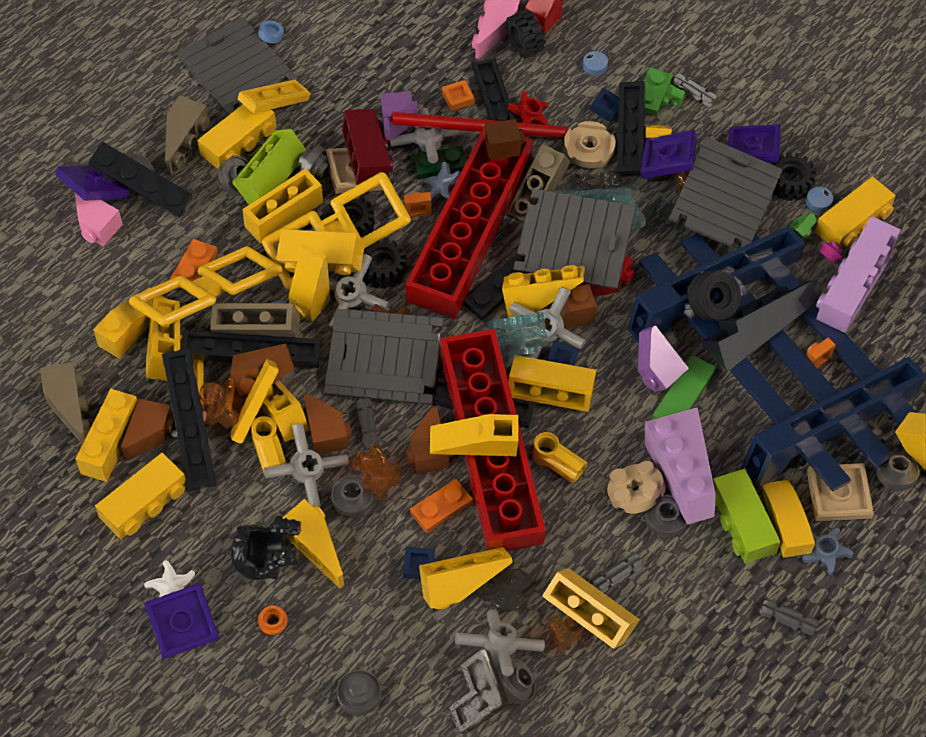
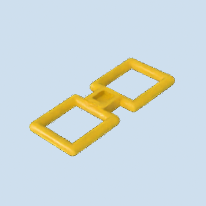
(341, 221)
(206, 287)

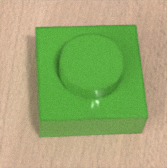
(802, 225)

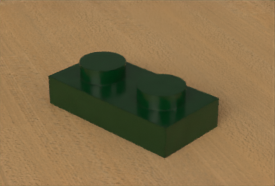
(453, 156)

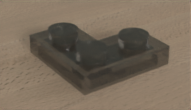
(485, 695)

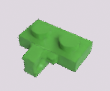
(660, 91)

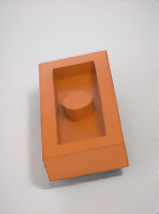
(194, 257)
(441, 506)

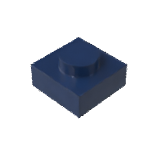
(606, 104)
(563, 353)
(415, 557)

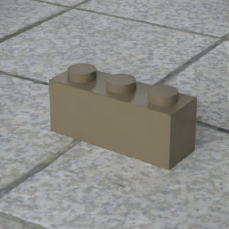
(256, 319)

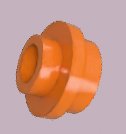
(270, 612)

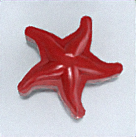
(529, 109)

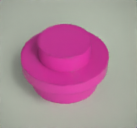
(831, 251)

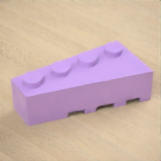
(857, 275)
(682, 458)

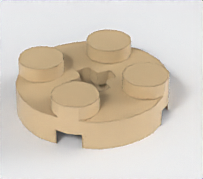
(589, 157)
(624, 480)

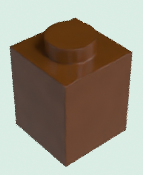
(503, 139)

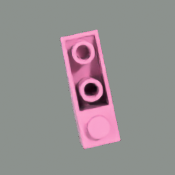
(493, 24)

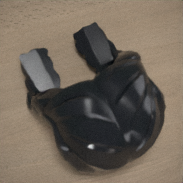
(259, 551)

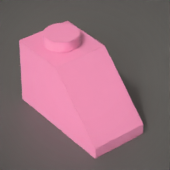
(97, 220)

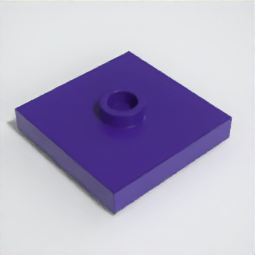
(758, 141)
(669, 154)
(91, 183)
(181, 621)

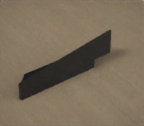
(757, 323)

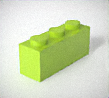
(270, 165)
(745, 517)

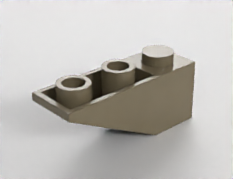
(183, 126)
(542, 175)
(62, 392)

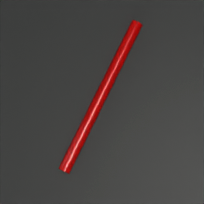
(471, 124)

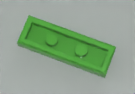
(686, 388)

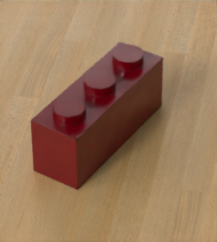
(365, 144)

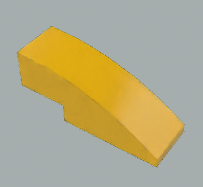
(788, 518)

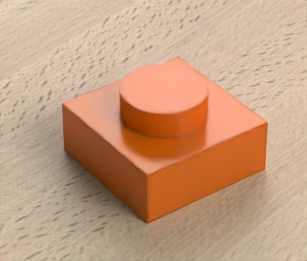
(458, 95)
(418, 204)
(820, 352)

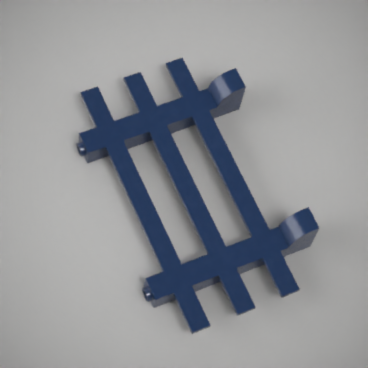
(835, 410)

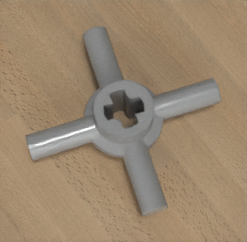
(427, 138)
(360, 295)
(557, 322)
(310, 458)
(500, 642)

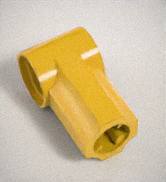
(269, 446)
(559, 459)

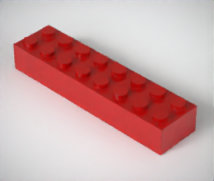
(466, 229)
(499, 484)

